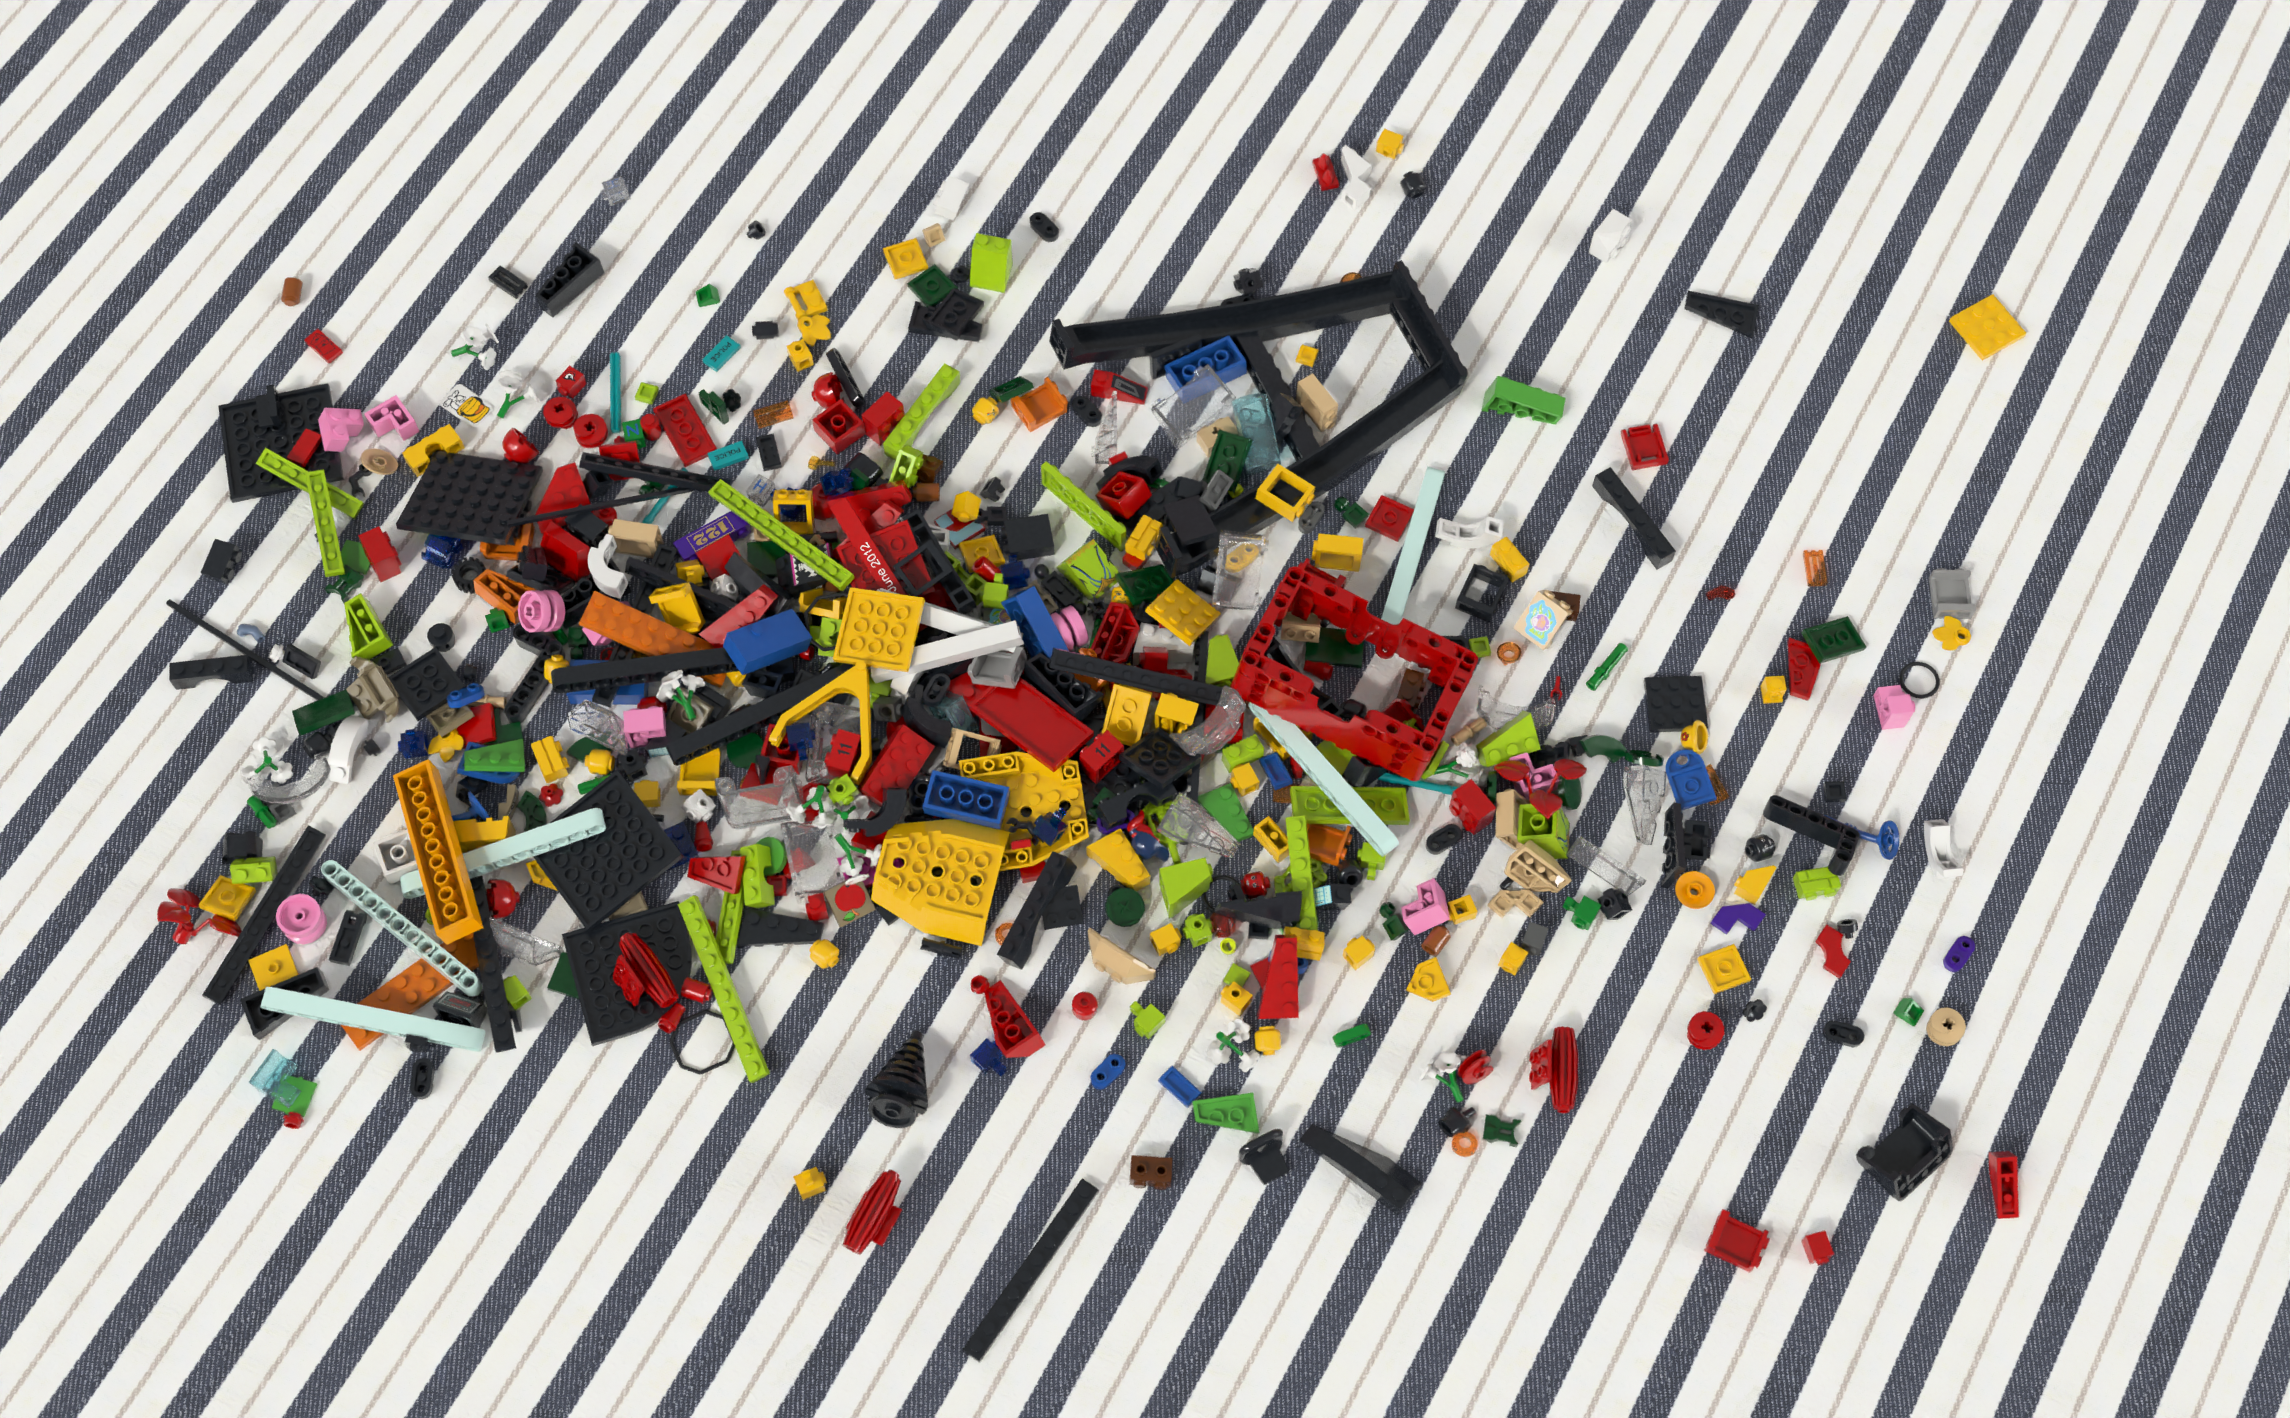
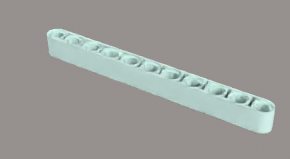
(1413, 546)
(1329, 781)
(519, 847)
(405, 934)
(372, 1018)

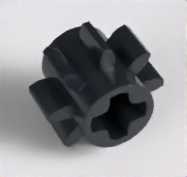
(1093, 607)

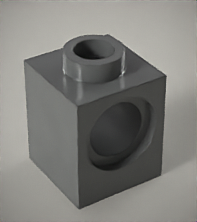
(882, 708)
(1534, 938)

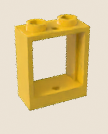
(795, 497)
(1278, 505)
(1337, 552)

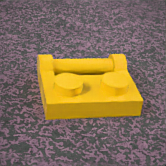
(811, 298)

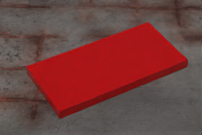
(1032, 722)

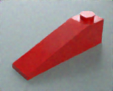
(1011, 1026)

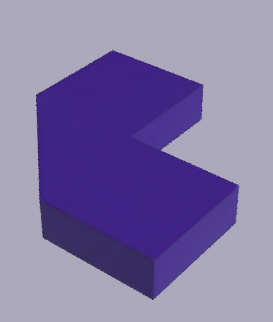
(1744, 913)

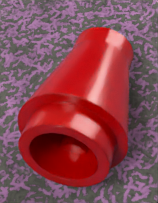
(1319, 669)
(703, 839)
(670, 1020)

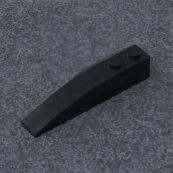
(1366, 1168)

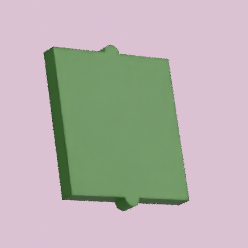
(354, 557)
(303, 1100)

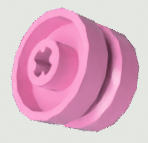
(541, 611)
(1070, 627)
(301, 919)

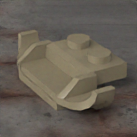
(373, 690)

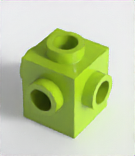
(847, 787)
(1198, 929)

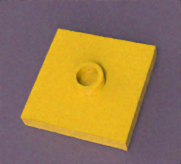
(905, 258)
(983, 546)
(227, 898)
(273, 967)
(1724, 968)

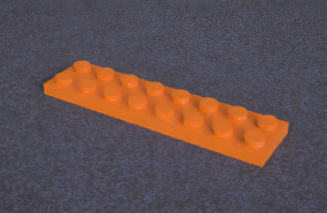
(641, 631)
(413, 988)

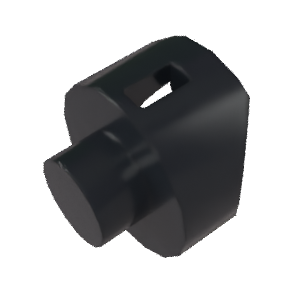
(441, 637)

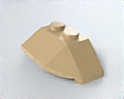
(1536, 869)
(1116, 961)

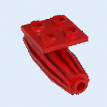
(642, 972)
(1557, 1064)
(874, 1214)

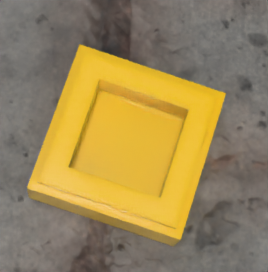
(1307, 355)

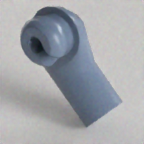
(253, 630)

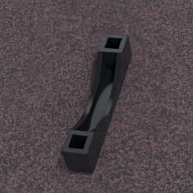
(1614, 492)
(952, 583)
(1325, 702)
(1019, 940)

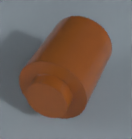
(291, 291)
(927, 492)
(1436, 940)

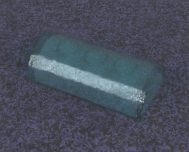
(1255, 422)

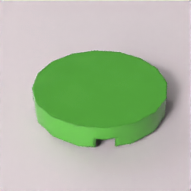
(778, 855)

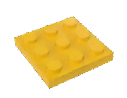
(1987, 327)
(1183, 612)

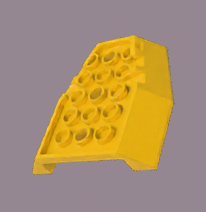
(1040, 790)
(948, 903)

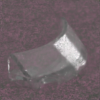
(1499, 713)
(1217, 728)
(294, 791)
(1605, 866)

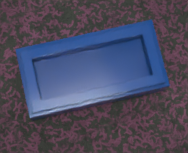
(1275, 771)
(1179, 1086)

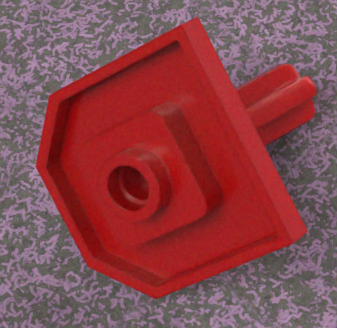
(620, 450)

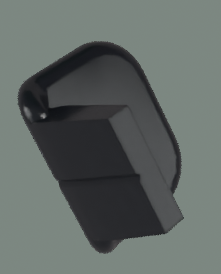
(1269, 1162)

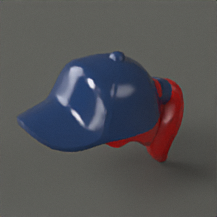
(1144, 841)

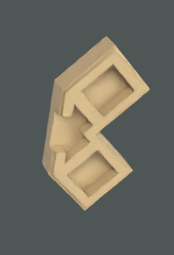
(1523, 899)

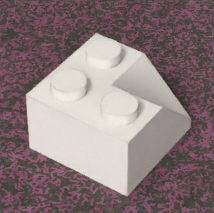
(1610, 236)
(396, 856)

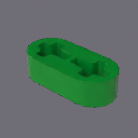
(1351, 1035)

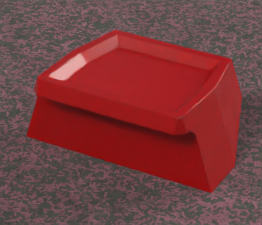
(565, 552)

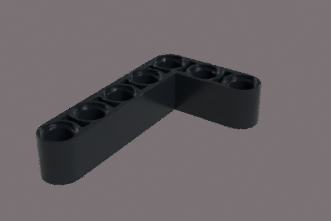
(535, 673)
(1817, 827)

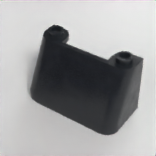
(1908, 1153)

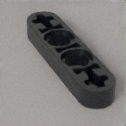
(845, 377)

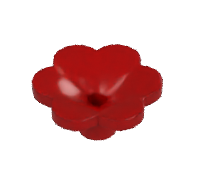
(551, 798)

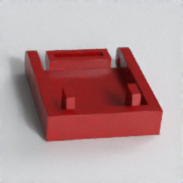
(1644, 444)

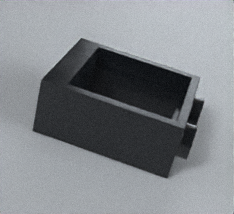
(938, 557)
(1477, 608)

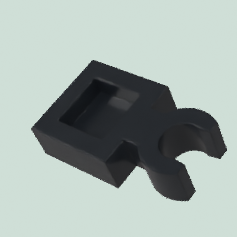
(993, 515)

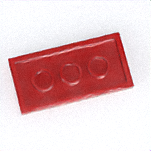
(684, 430)

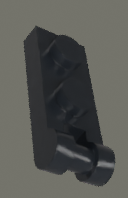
(347, 938)

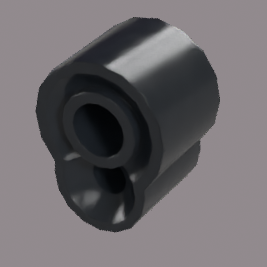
(866, 466)
(917, 794)

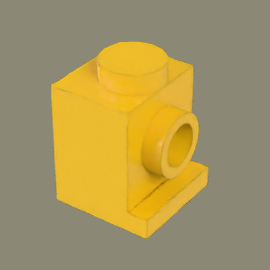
(1773, 689)
(1465, 905)

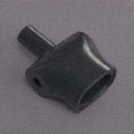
(1456, 1122)

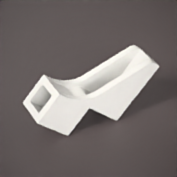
(1357, 171)

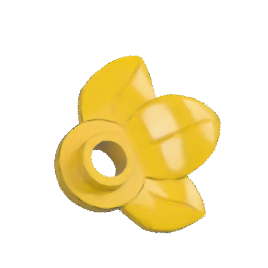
(816, 330)
(1950, 633)
(446, 745)

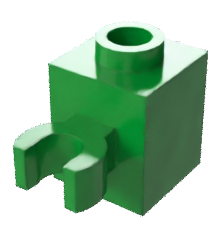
(1583, 913)

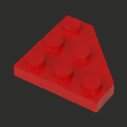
(563, 492)

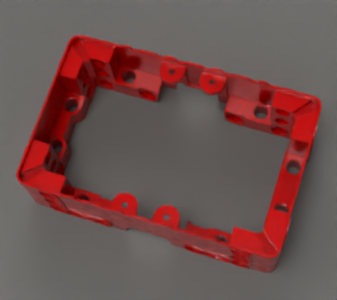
(1402, 750)

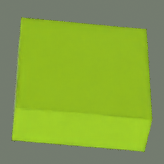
(646, 393)
(1480, 646)
(1237, 975)

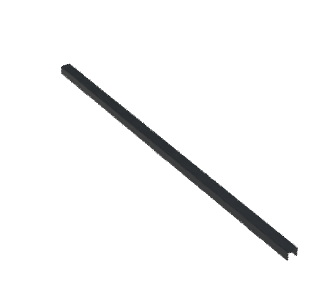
(597, 506)
(244, 650)

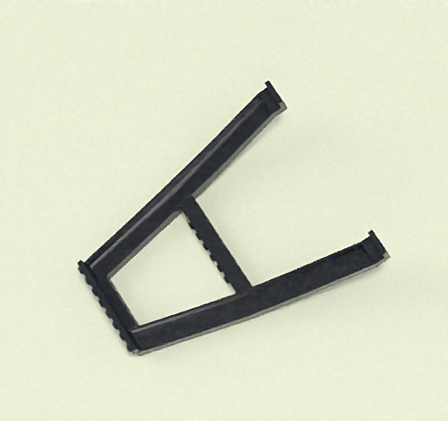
(1274, 318)

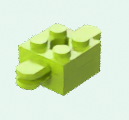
(826, 634)

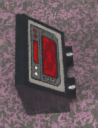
(460, 1010)

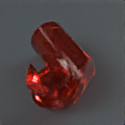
(1722, 592)

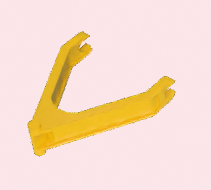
(852, 682)

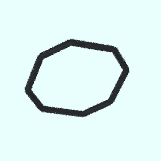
(807, 619)
(677, 1055)

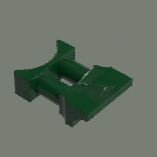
(351, 578)
(1492, 1126)

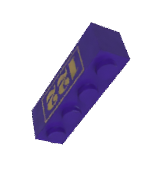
(709, 533)

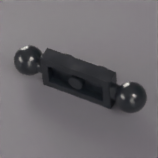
(1059, 589)

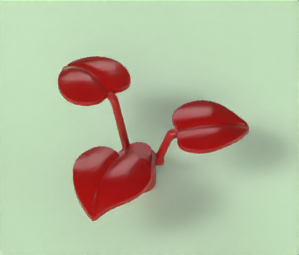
(1543, 802)
(173, 912)

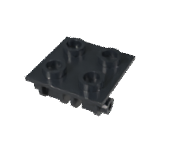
(1063, 909)

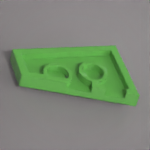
(498, 757)
(1227, 811)
(1229, 1112)

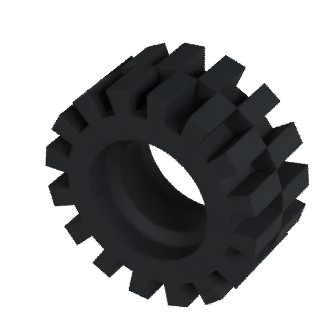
(464, 567)

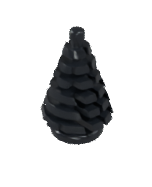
(900, 1086)

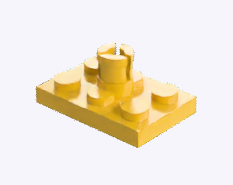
(1127, 713)

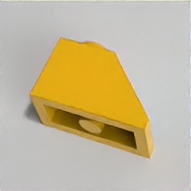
(1753, 883)

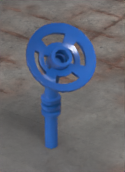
(475, 810)
(1882, 839)

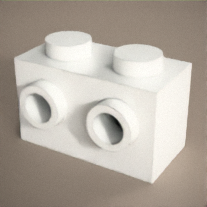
(951, 197)

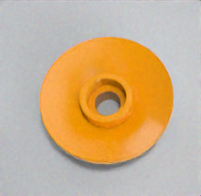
(1698, 882)

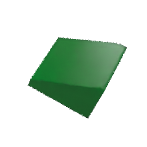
(707, 296)
(1908, 1011)

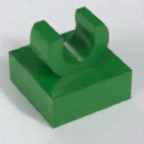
(497, 620)

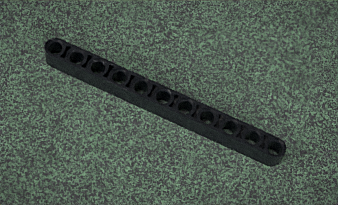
(640, 670)
(748, 719)

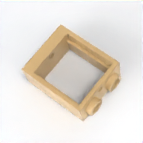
(1317, 403)
(636, 538)
(955, 742)
(1507, 816)

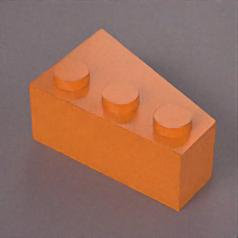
(501, 592)

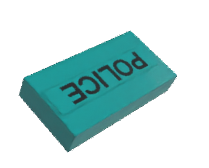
(721, 353)
(728, 455)

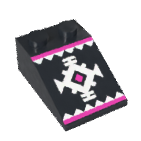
(797, 576)

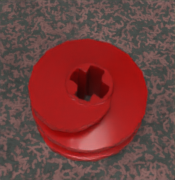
(560, 412)
(590, 430)
(1697, 1035)
(1475, 1067)

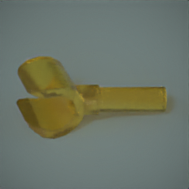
(815, 461)

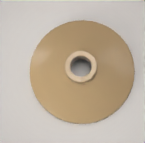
(379, 461)

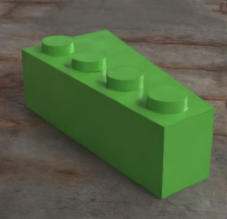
(1523, 401)

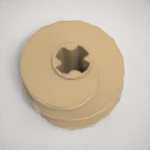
(1939, 1033)

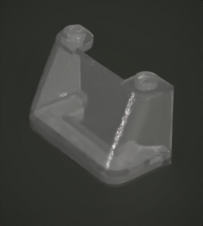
(1193, 406)
(1238, 570)
(826, 721)
(761, 803)
(811, 858)

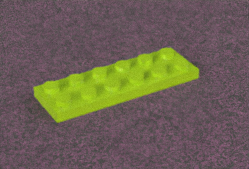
(1083, 506)
(1386, 802)

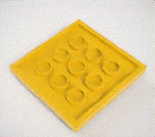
(879, 629)

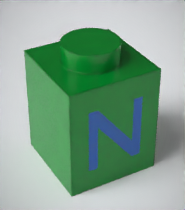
(633, 432)

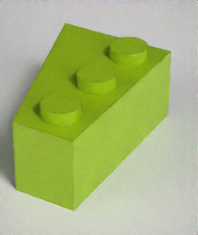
(366, 630)
(1511, 740)

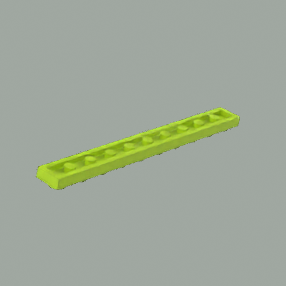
(781, 535)
(723, 989)

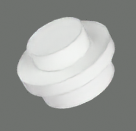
(277, 653)

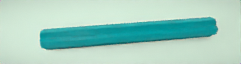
(615, 393)

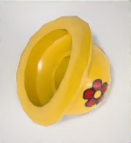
(1695, 737)

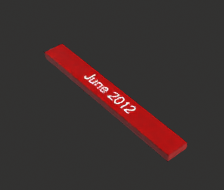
(867, 549)

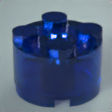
(441, 550)

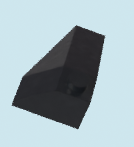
(750, 578)

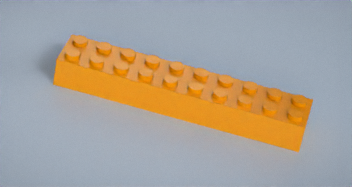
(437, 852)

